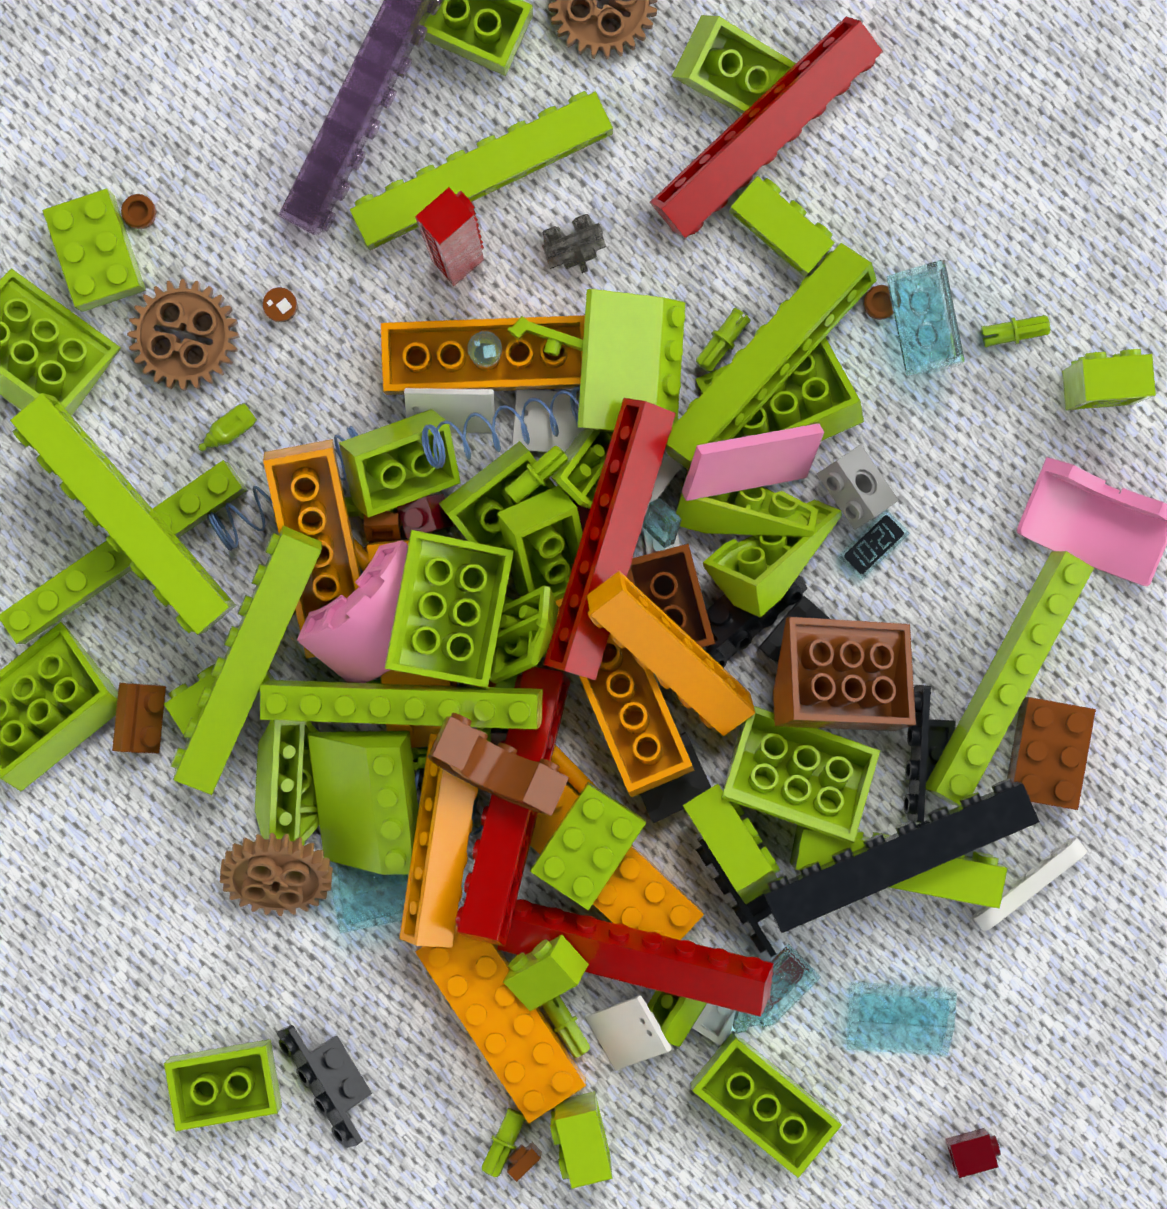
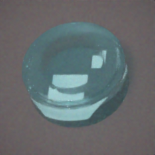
(484, 348)

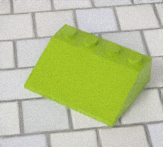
(46, 347)
(629, 353)
(811, 395)
(449, 609)
(49, 705)
(801, 775)
(365, 798)

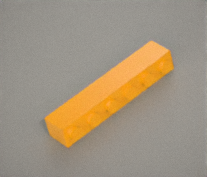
(669, 654)
(437, 857)

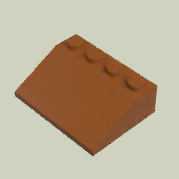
(844, 675)

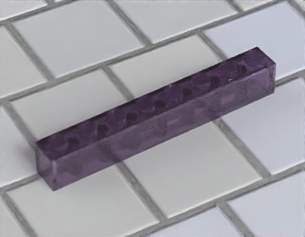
(356, 113)

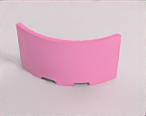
(1095, 522)
(356, 630)

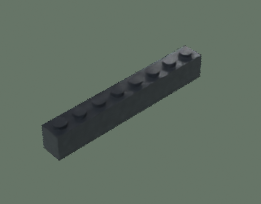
(901, 855)

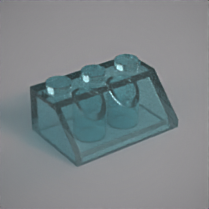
(925, 319)
(366, 898)
(900, 1018)

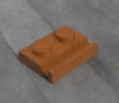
(139, 718)

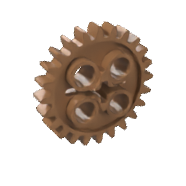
(589, 30)
(175, 363)
(276, 874)

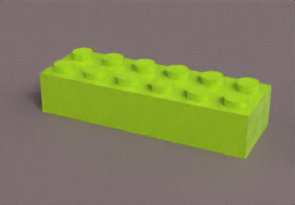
(963, 879)

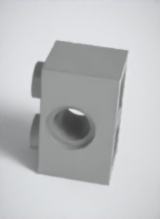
(857, 487)

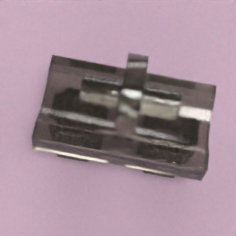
(575, 247)

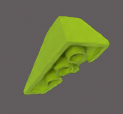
(748, 513)
(765, 566)

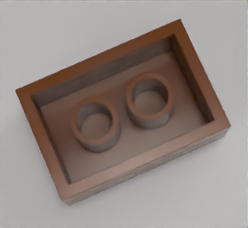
(673, 585)
(1051, 751)

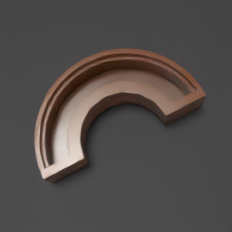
(497, 768)

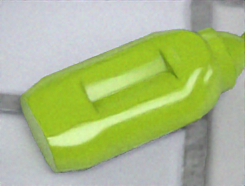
(229, 427)

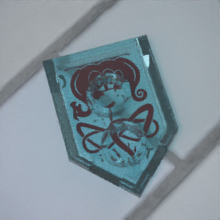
(790, 981)

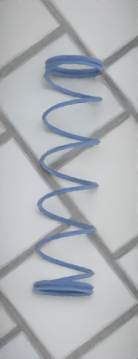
(438, 439)
(218, 525)

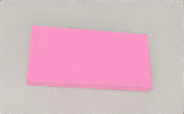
(752, 461)

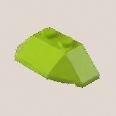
(584, 466)
(524, 633)
(285, 781)

